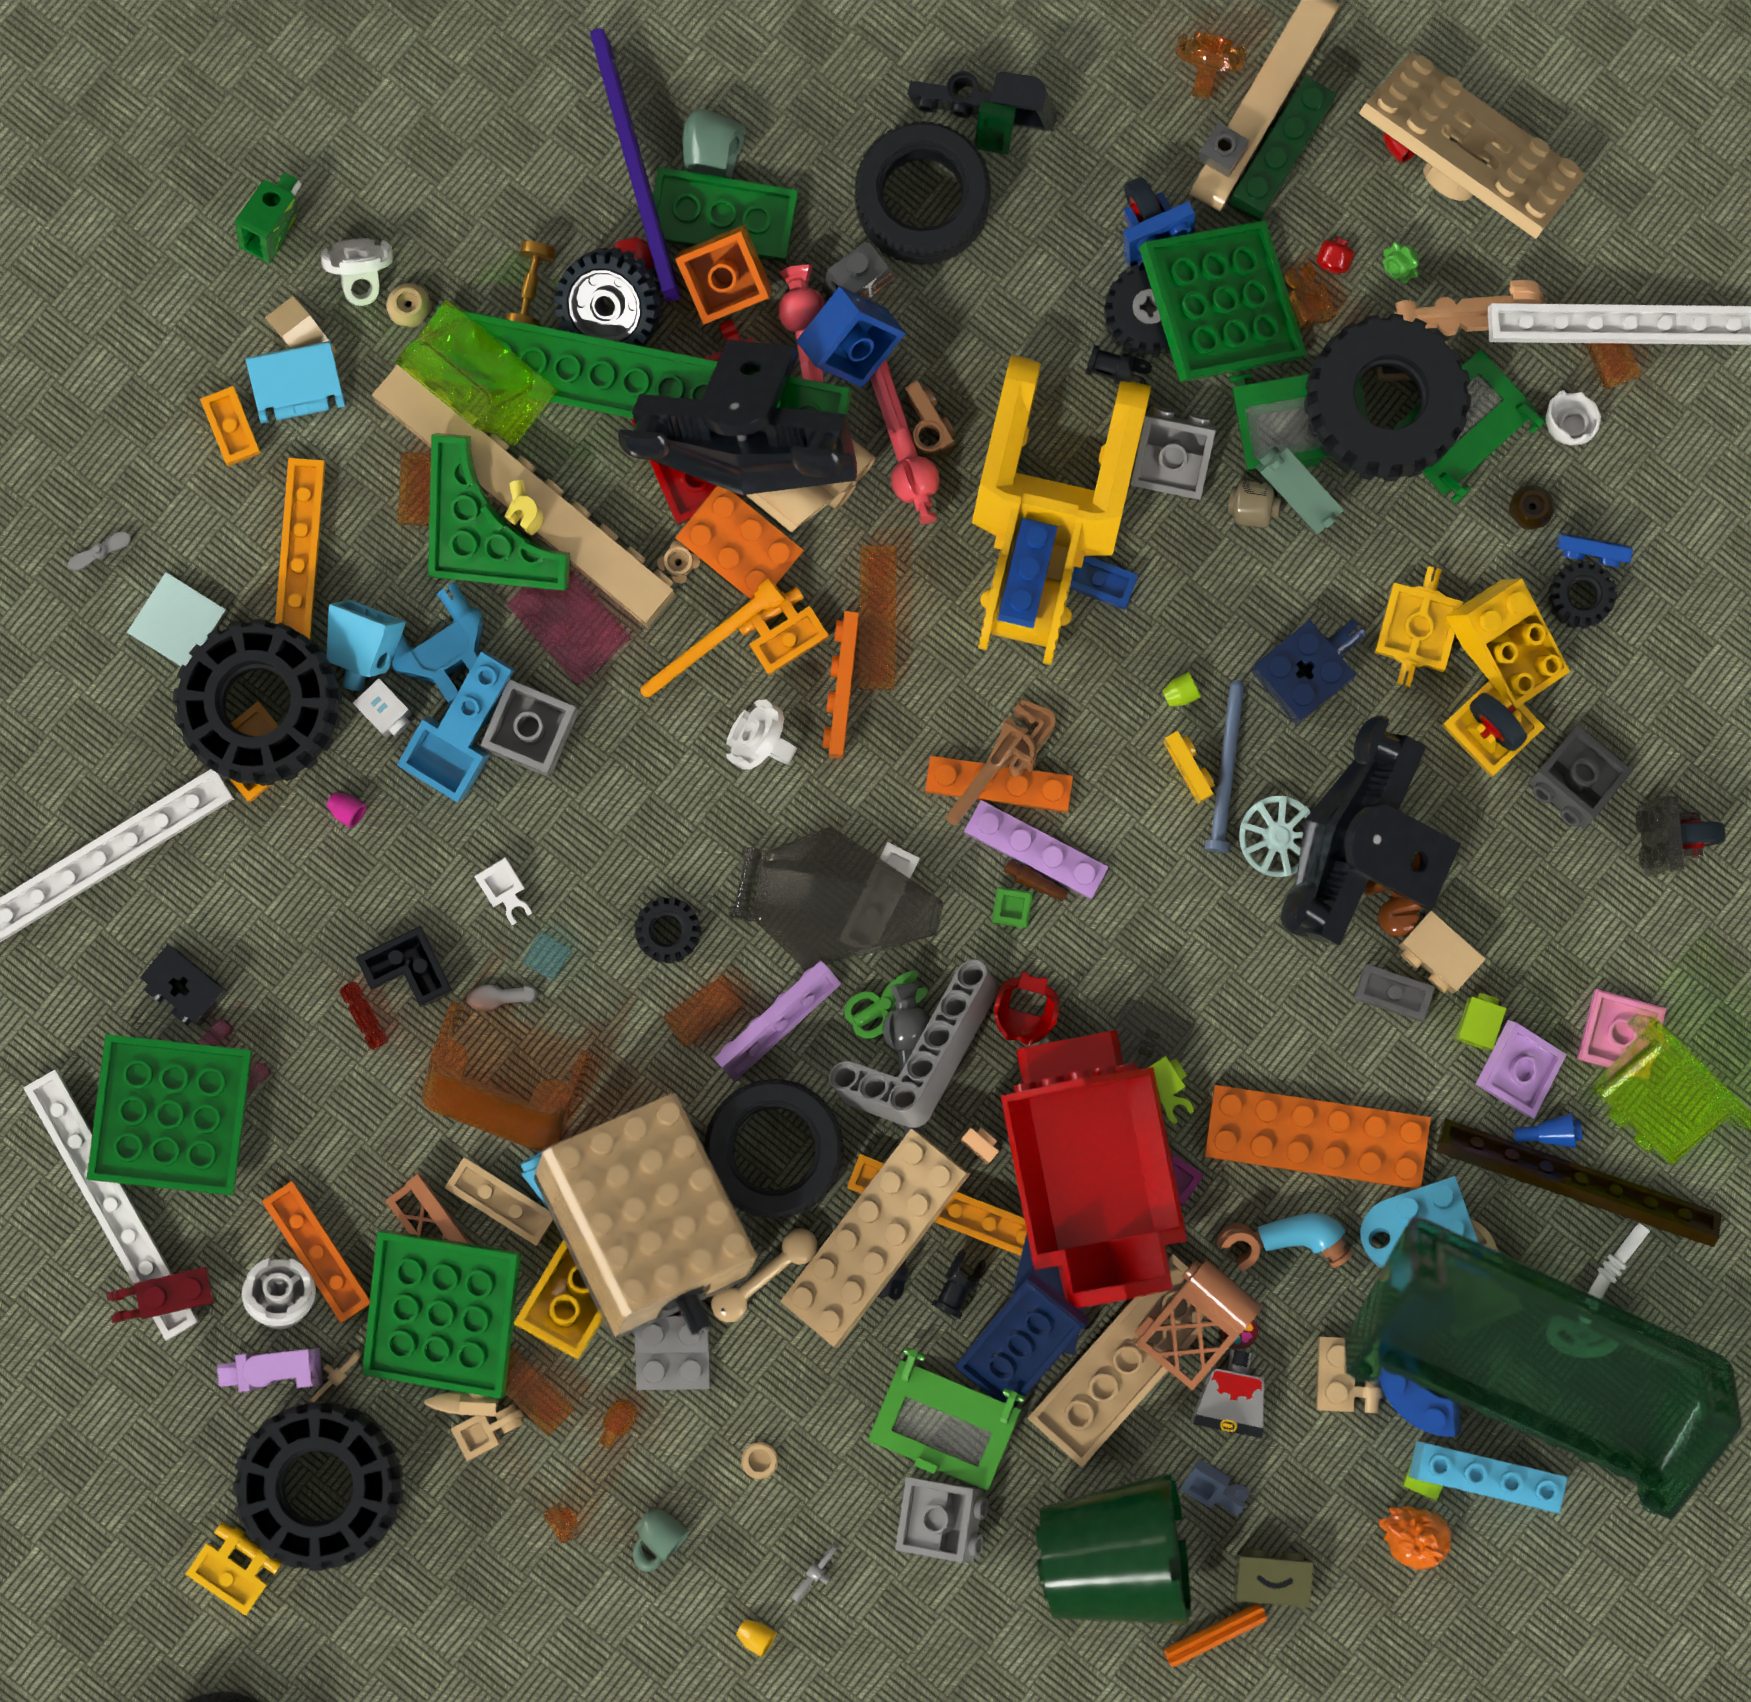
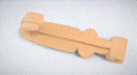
(1469, 313)

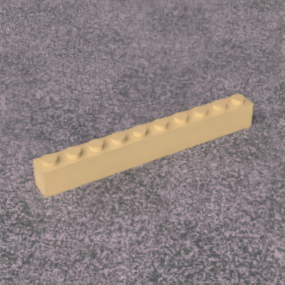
(564, 525)

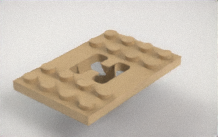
(1522, 173)

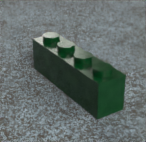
(1282, 149)

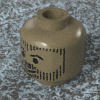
(1254, 503)

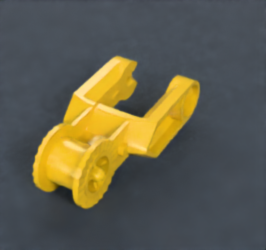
(1084, 517)

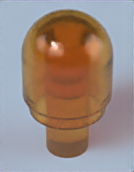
(617, 1421)

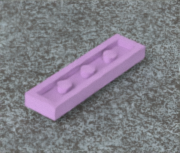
(1036, 849)
(777, 1020)

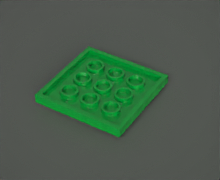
(1222, 300)
(169, 1115)
(441, 1313)

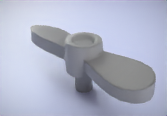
(99, 551)
(815, 1573)

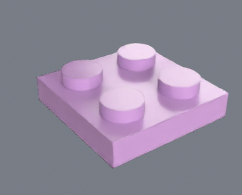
(1521, 1069)

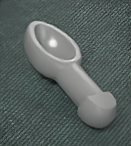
(492, 997)

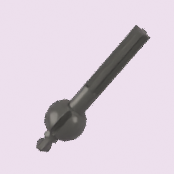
(904, 1027)

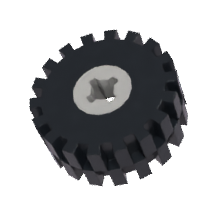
(1130, 326)

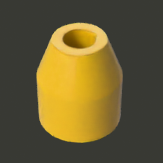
(756, 1636)

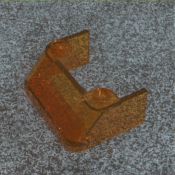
(528, 1123)

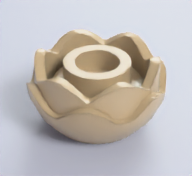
(413, 315)

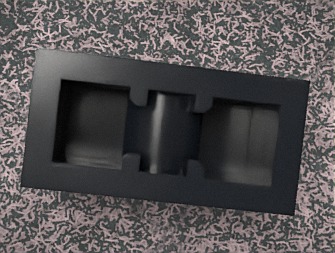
(203, 992)

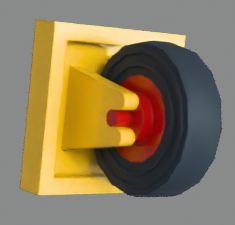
(1492, 728)

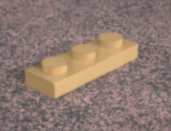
(500, 1201)

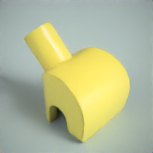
(523, 507)

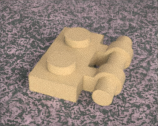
(1335, 1387)

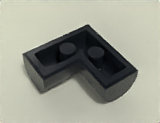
(408, 956)

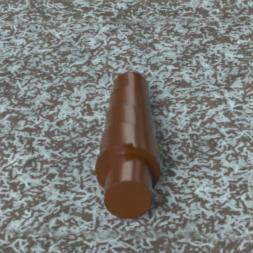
(1032, 879)

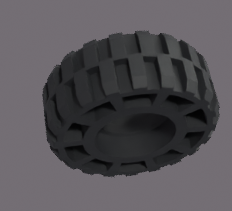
(1424, 360)
(214, 671)
(263, 1497)

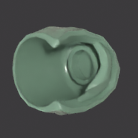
(712, 143)

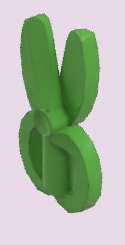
(879, 1007)

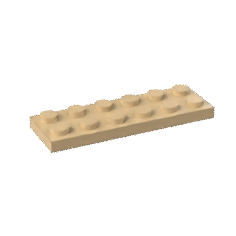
(874, 1237)
(1113, 1374)

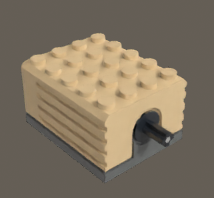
(645, 1218)

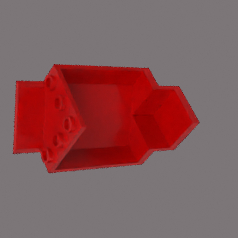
(1093, 1169)

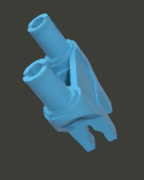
(446, 650)

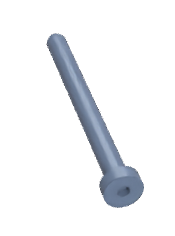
(1217, 843)

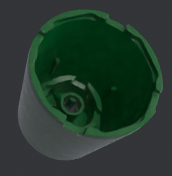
(1116, 1555)

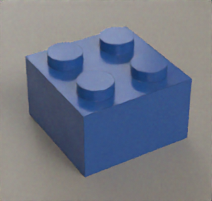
(851, 337)

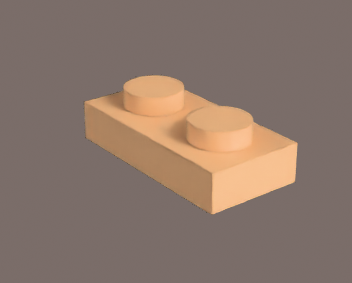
(981, 1144)

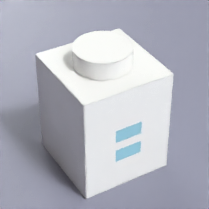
(383, 709)

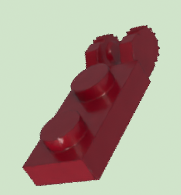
(165, 1295)

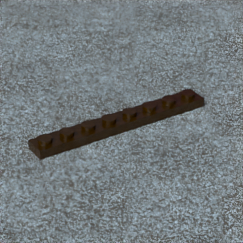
(1579, 1183)

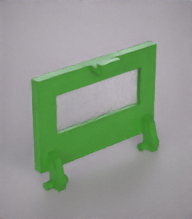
(945, 1424)

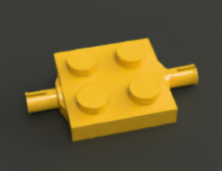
(1417, 627)

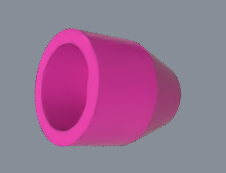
(346, 808)

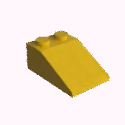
(561, 1307)

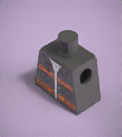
(861, 272)

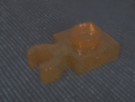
(1309, 300)

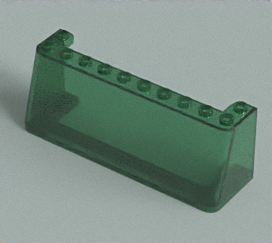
(1547, 1362)

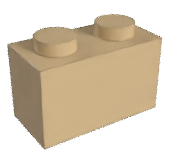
(1440, 953)

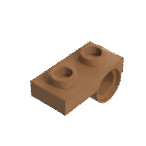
(923, 404)

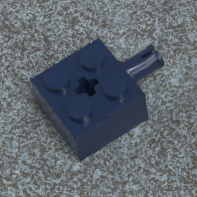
(1320, 655)

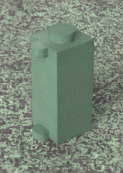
(1298, 487)

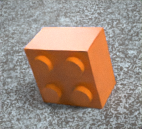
(724, 274)

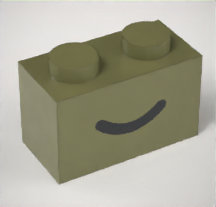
(1273, 1578)

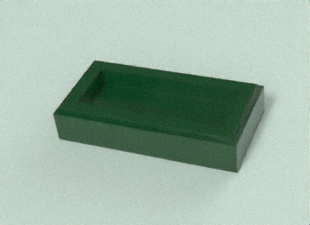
(994, 127)

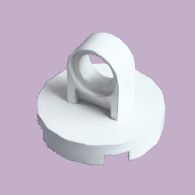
(758, 736)

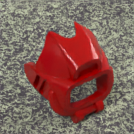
(1021, 1025)

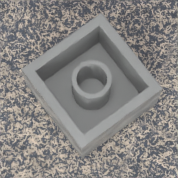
(529, 728)

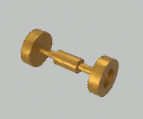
(537, 252)

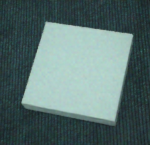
(176, 620)

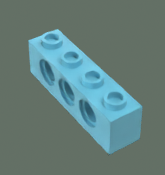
(1488, 1477)

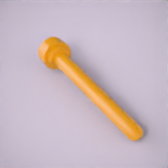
(765, 598)

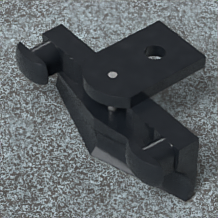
(739, 433)
(1364, 836)

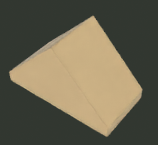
(296, 325)

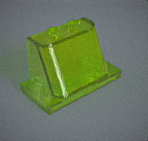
(476, 374)
(1666, 1093)

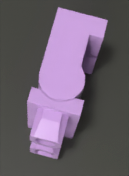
(258, 1371)

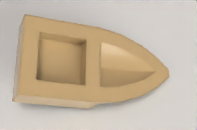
(464, 1404)

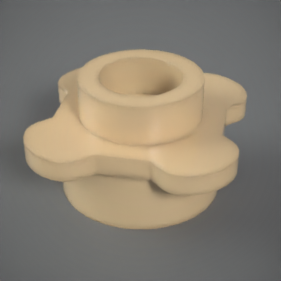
(678, 573)

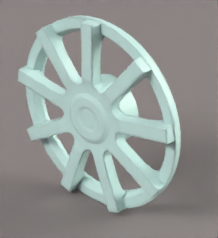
(1276, 836)

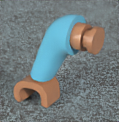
(1309, 1230)

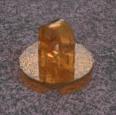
(1209, 54)

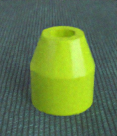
(1181, 691)

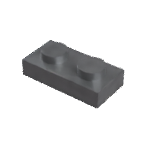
(1394, 992)

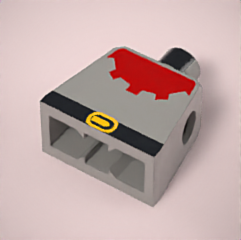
(1232, 1398)

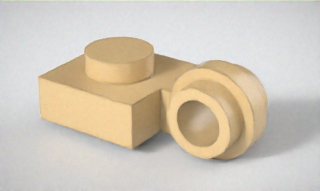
(479, 1435)

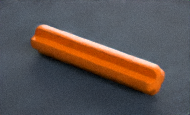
(1215, 1634)

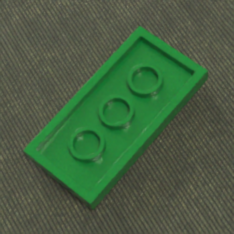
(705, 206)

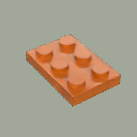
(738, 542)

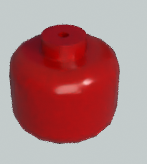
(1335, 256)

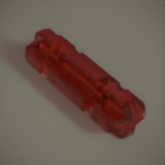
(363, 1015)

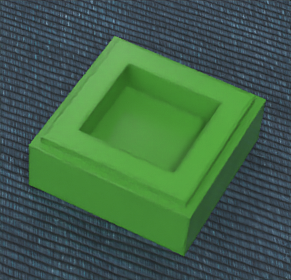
(1012, 907)

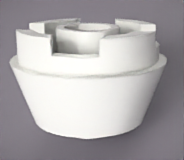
(278, 1292)

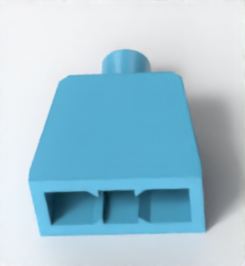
(361, 641)

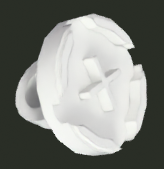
(355, 261)

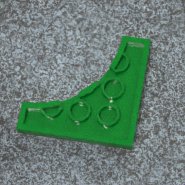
(471, 538)

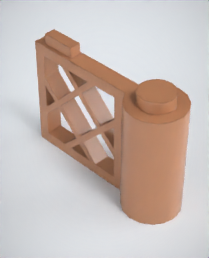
(1219, 1301)

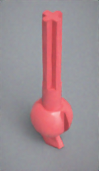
(798, 310)
(913, 477)

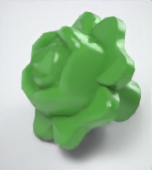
(1401, 262)

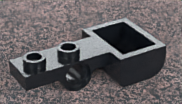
(1021, 91)

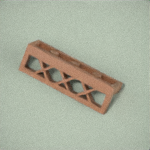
(429, 1203)

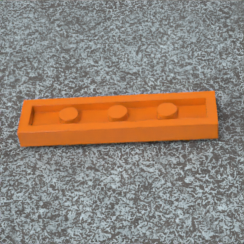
(842, 668)
(1029, 789)
(317, 1251)

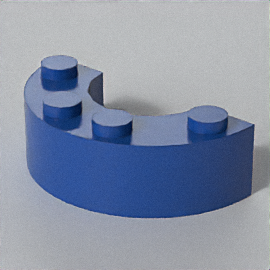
(1422, 1407)

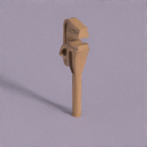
(1012, 749)

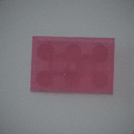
(570, 626)

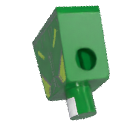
(268, 217)

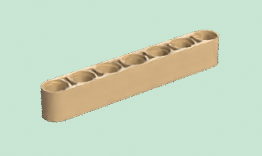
(1268, 95)

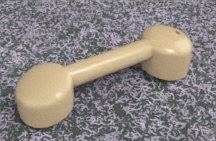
(797, 1247)

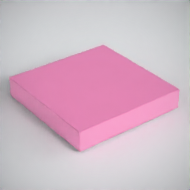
(1606, 1027)

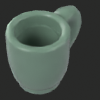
(661, 1534)

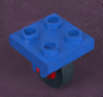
(1151, 219)

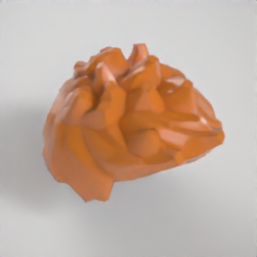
(1416, 1537)

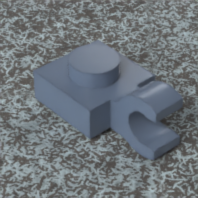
(1212, 1487)

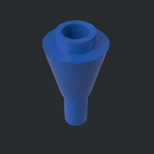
(1557, 1131)

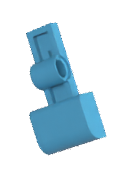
(446, 751)

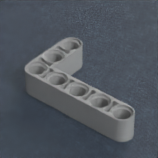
(926, 1057)

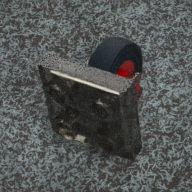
(1672, 836)

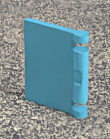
(295, 381)

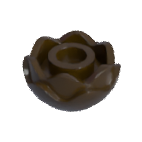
(1528, 518)

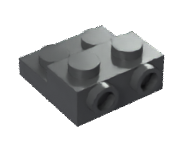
(1579, 778)

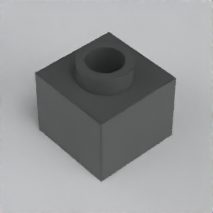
(1220, 160)

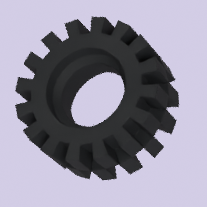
(1582, 573)
(645, 930)

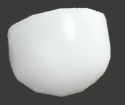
(1572, 418)

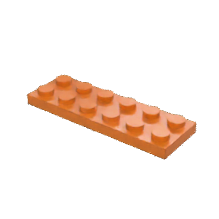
(1317, 1137)

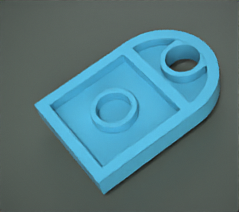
(1436, 1202)

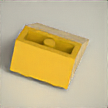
(1509, 640)

